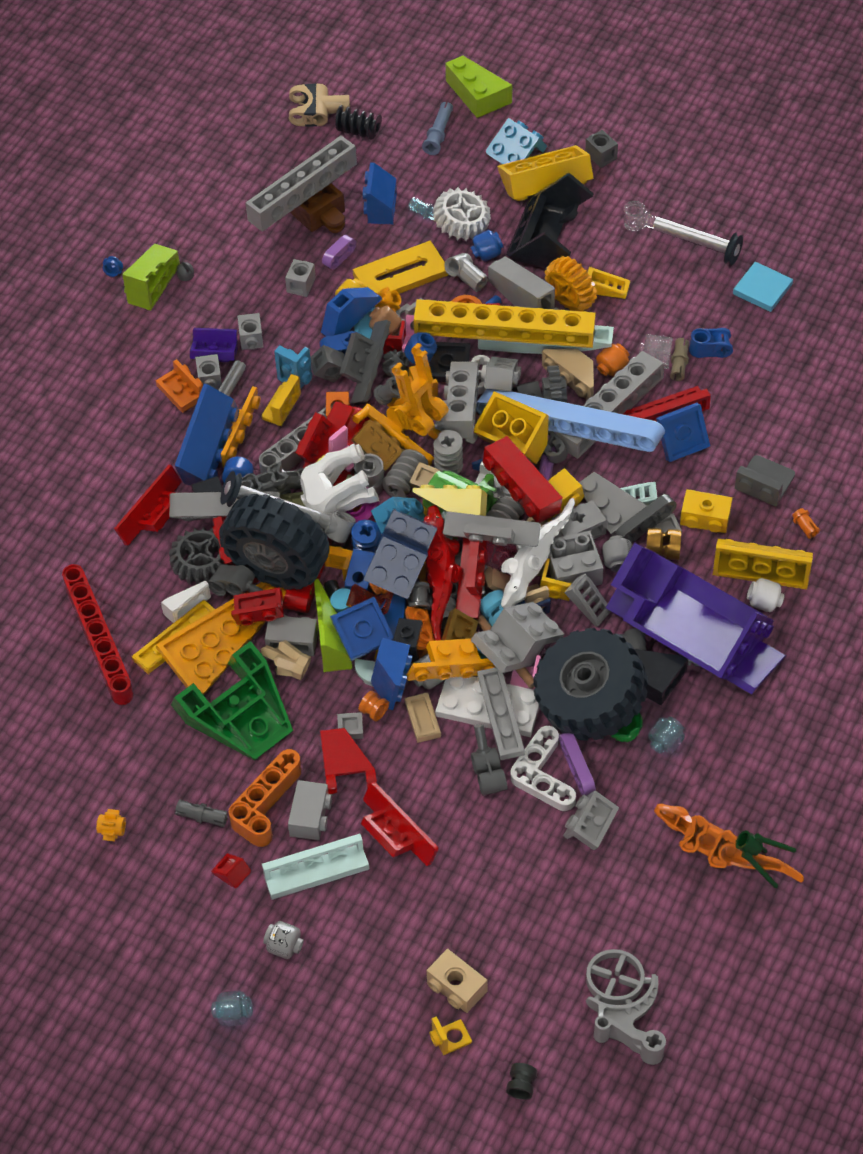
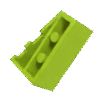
(477, 86)
(150, 275)

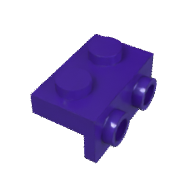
(214, 341)

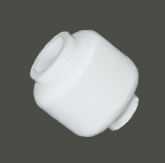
(765, 595)

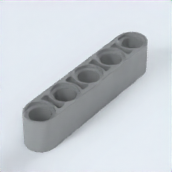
(285, 449)
(200, 505)

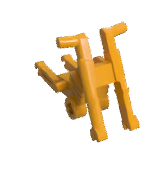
(413, 407)

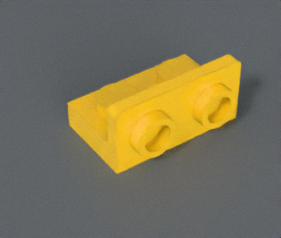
(283, 401)

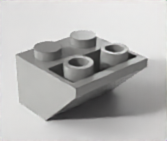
(575, 556)

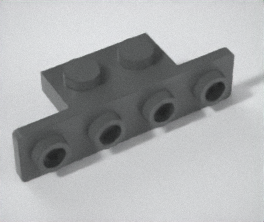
(363, 359)

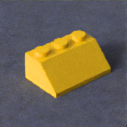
(519, 422)

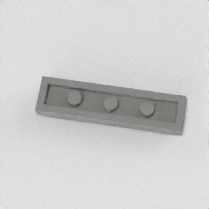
(500, 713)

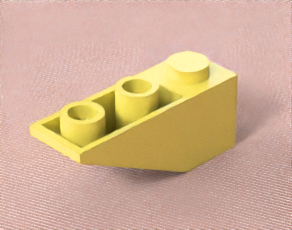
(449, 498)

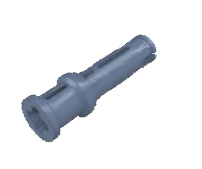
(436, 134)

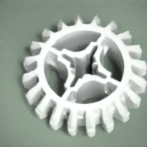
(461, 213)

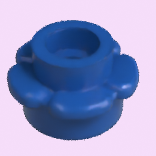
(112, 266)

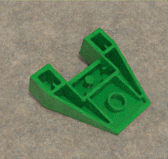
(247, 714)

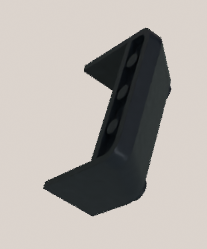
(543, 219)

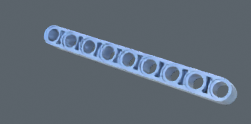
(589, 422)

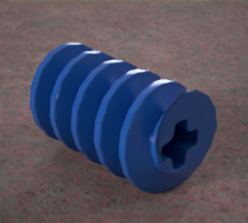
(365, 535)

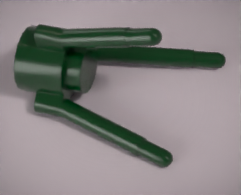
(752, 845)

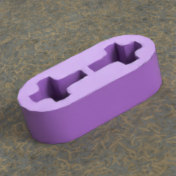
(339, 252)

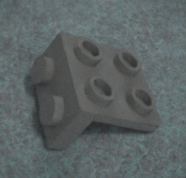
(764, 480)

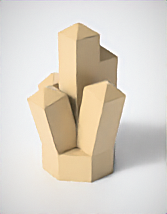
(287, 659)

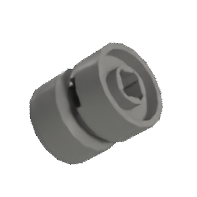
(373, 469)

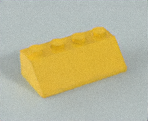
(535, 173)
(757, 561)

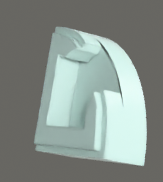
(364, 670)

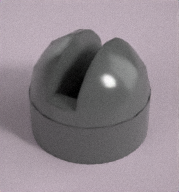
(182, 274)

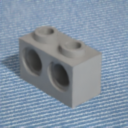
(502, 374)

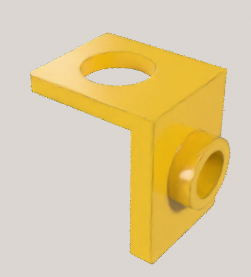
(555, 587)
(439, 1036)

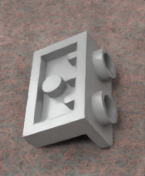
(591, 819)

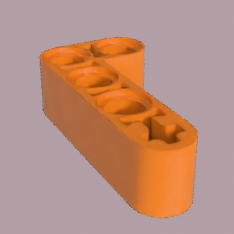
(285, 770)

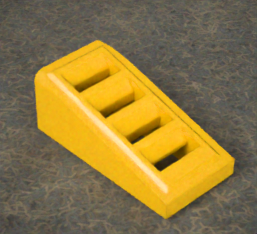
(600, 277)

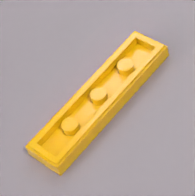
(148, 657)

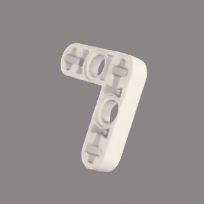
(533, 769)

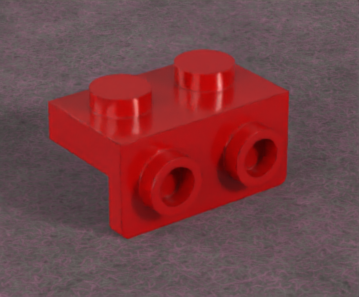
(258, 606)

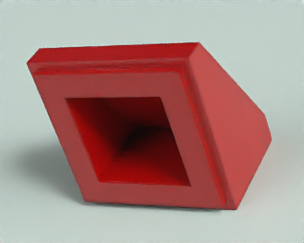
(232, 870)

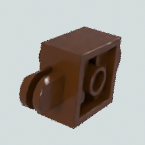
(323, 209)

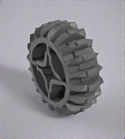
(201, 549)

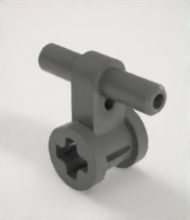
(386, 392)

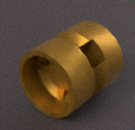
(657, 537)

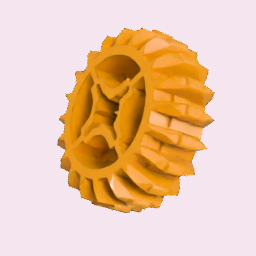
(571, 284)

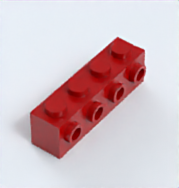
(522, 480)

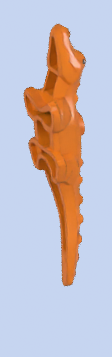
(715, 842)

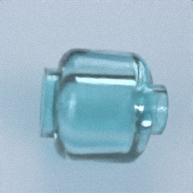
(666, 735)
(232, 1008)

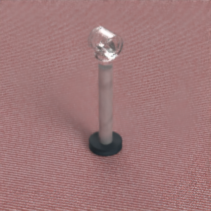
(638, 218)

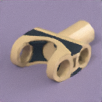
(315, 104)

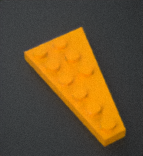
(205, 646)

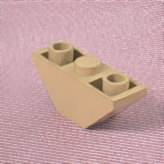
(574, 366)

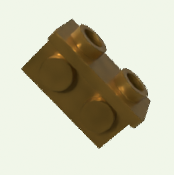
(376, 441)
(459, 626)

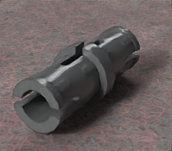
(201, 813)

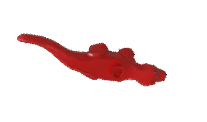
(441, 569)

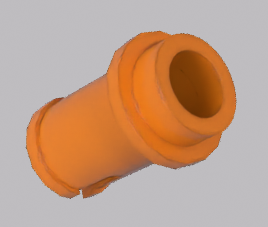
(803, 519)

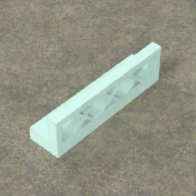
(315, 866)

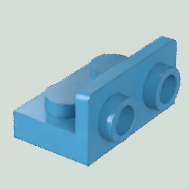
(290, 363)

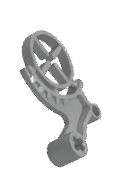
(617, 1020)

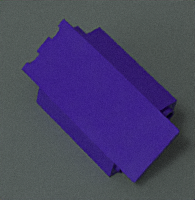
(694, 618)

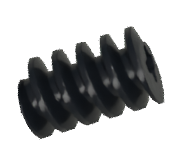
(357, 123)

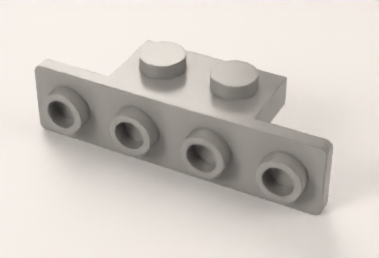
(492, 529)

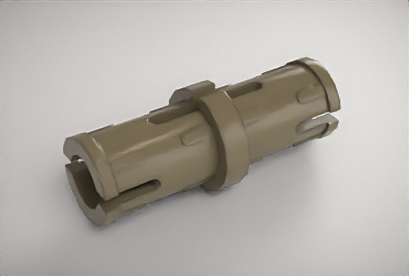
(679, 359)

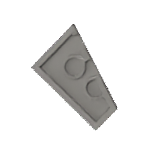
(611, 500)

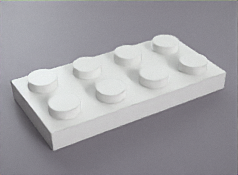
(464, 702)

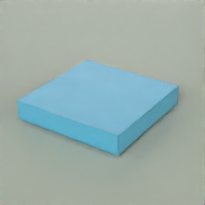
(763, 286)

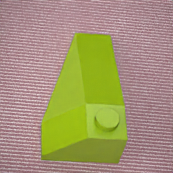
(333, 652)

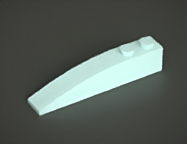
(602, 339)

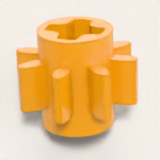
(389, 298)
(111, 825)

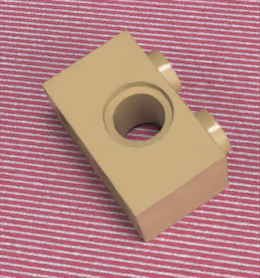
(450, 968)

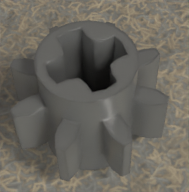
(394, 357)

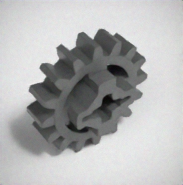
(554, 386)

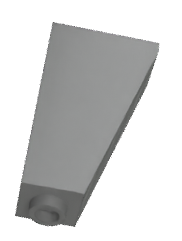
(520, 285)

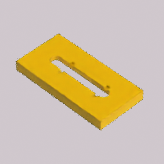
(409, 279)

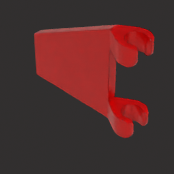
(343, 757)

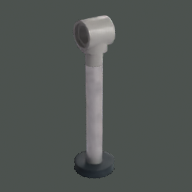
(335, 525)

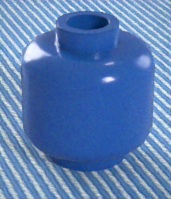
(486, 245)
(427, 342)
(238, 465)

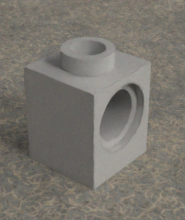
(300, 277)
(250, 331)
(209, 370)

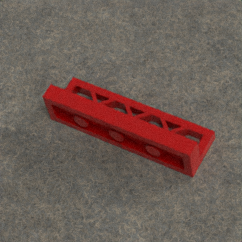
(671, 403)

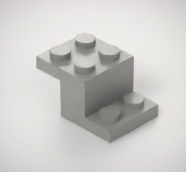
(517, 637)

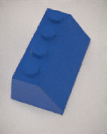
(206, 436)

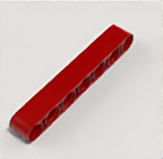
(98, 642)

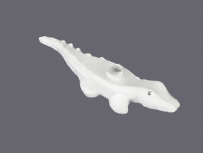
(530, 559)

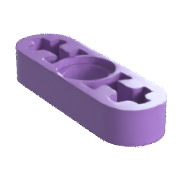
(577, 763)

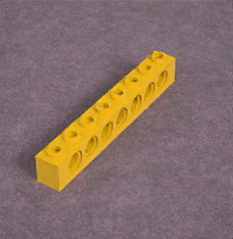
(505, 323)

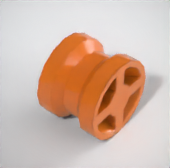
(373, 706)

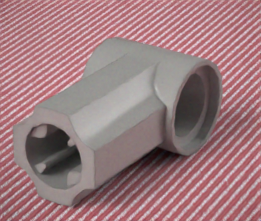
(463, 267)

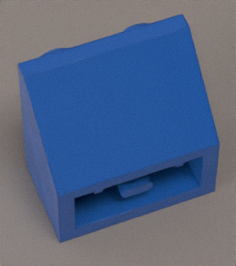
(380, 195)
(391, 670)

